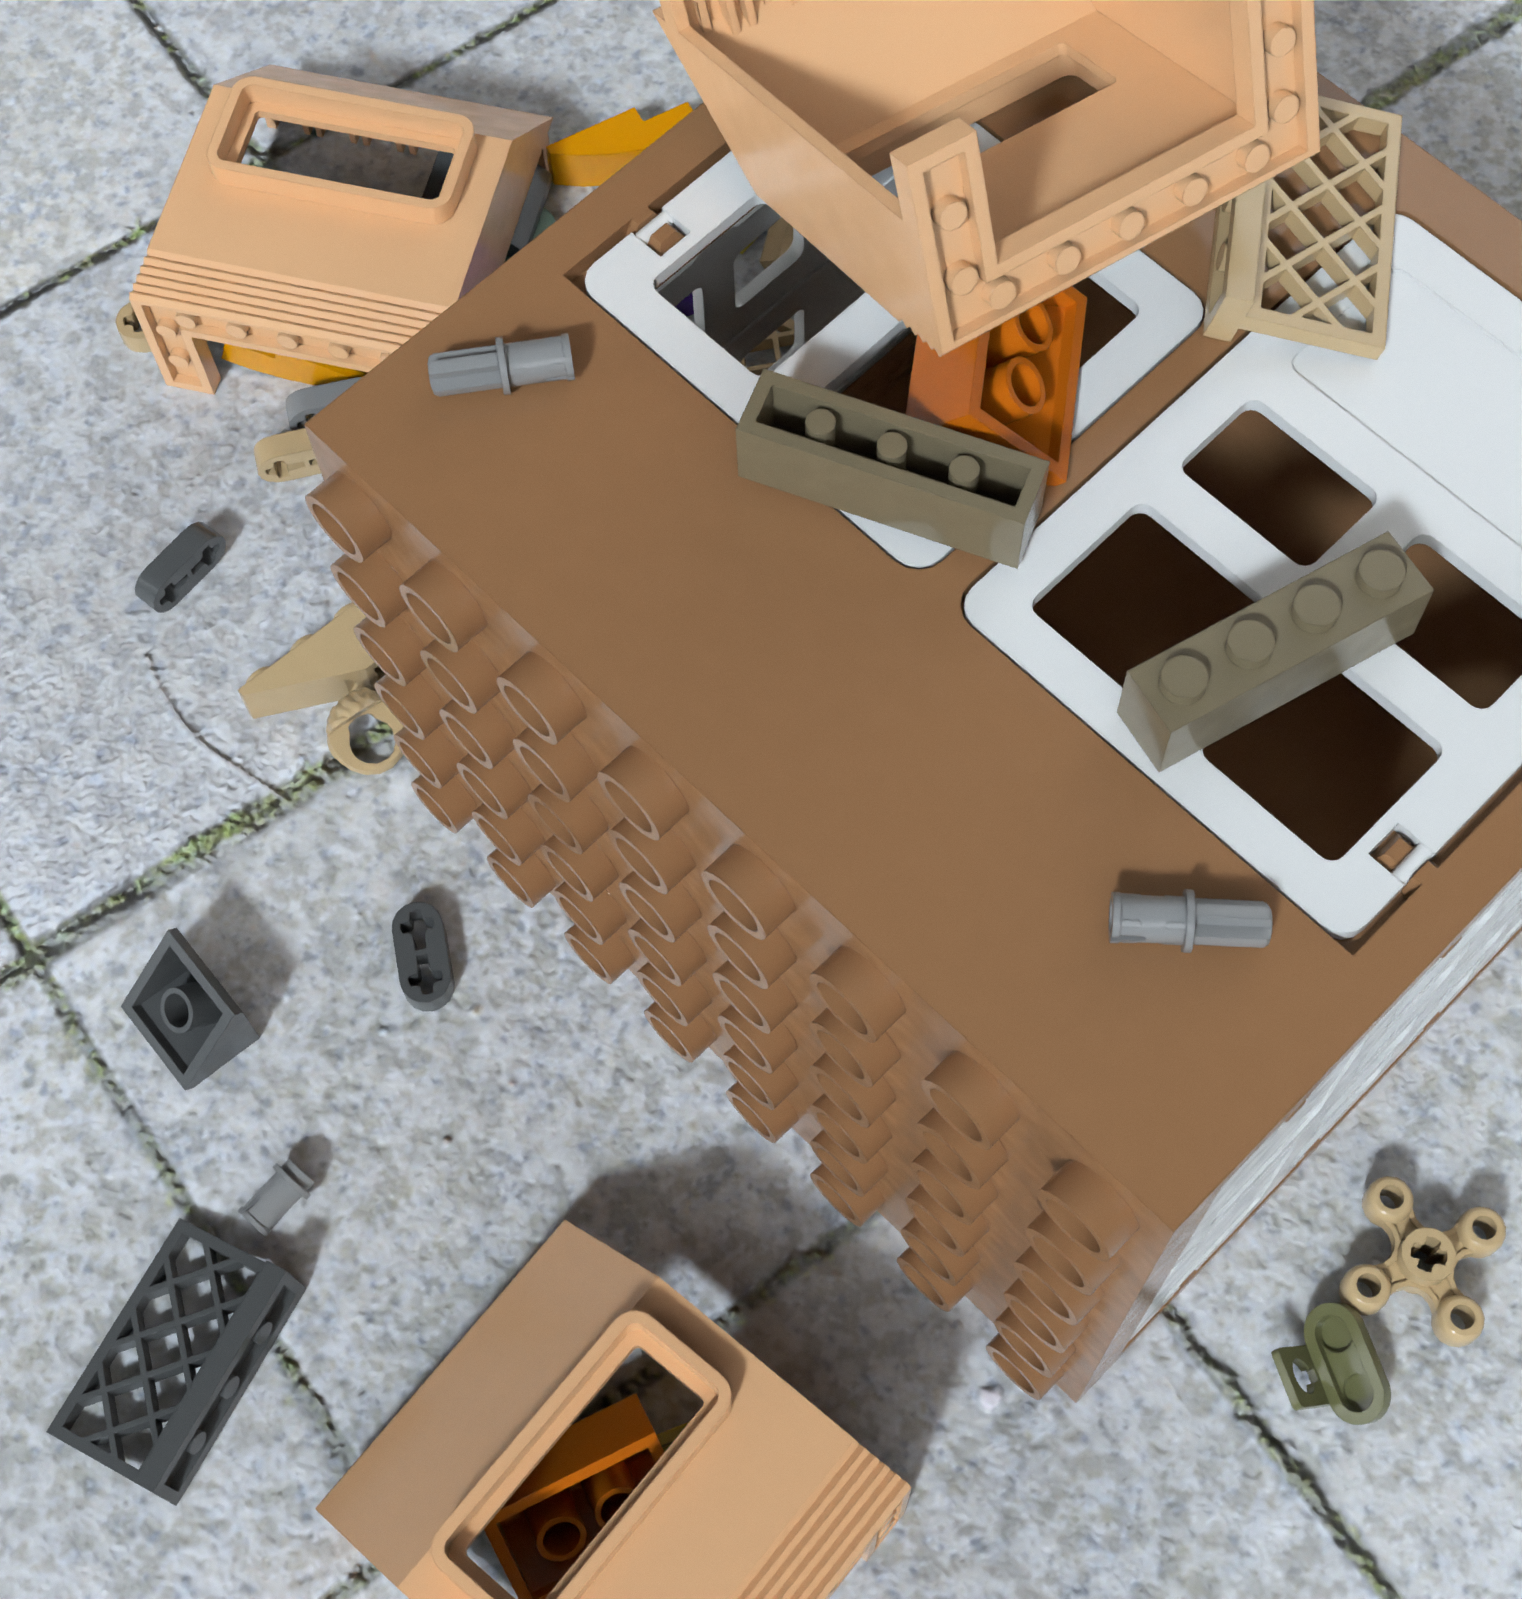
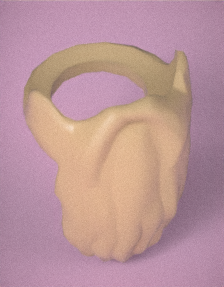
(338, 736)

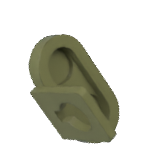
(1339, 1366)

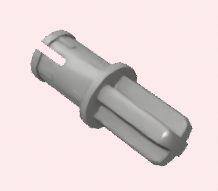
(501, 366)
(1188, 921)

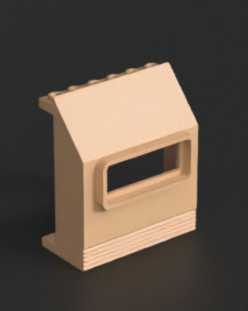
(836, 90)
(319, 261)
(741, 1505)

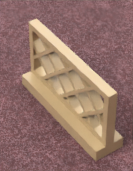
(1243, 245)

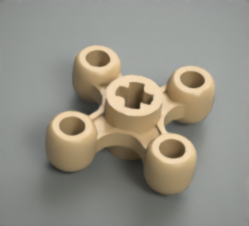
(1442, 1251)

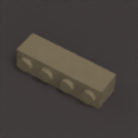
(890, 468)
(1273, 651)

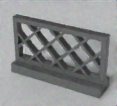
(211, 1392)

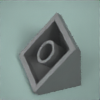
(186, 1013)

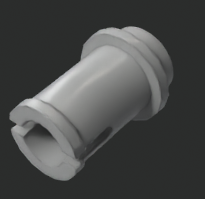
(277, 1196)

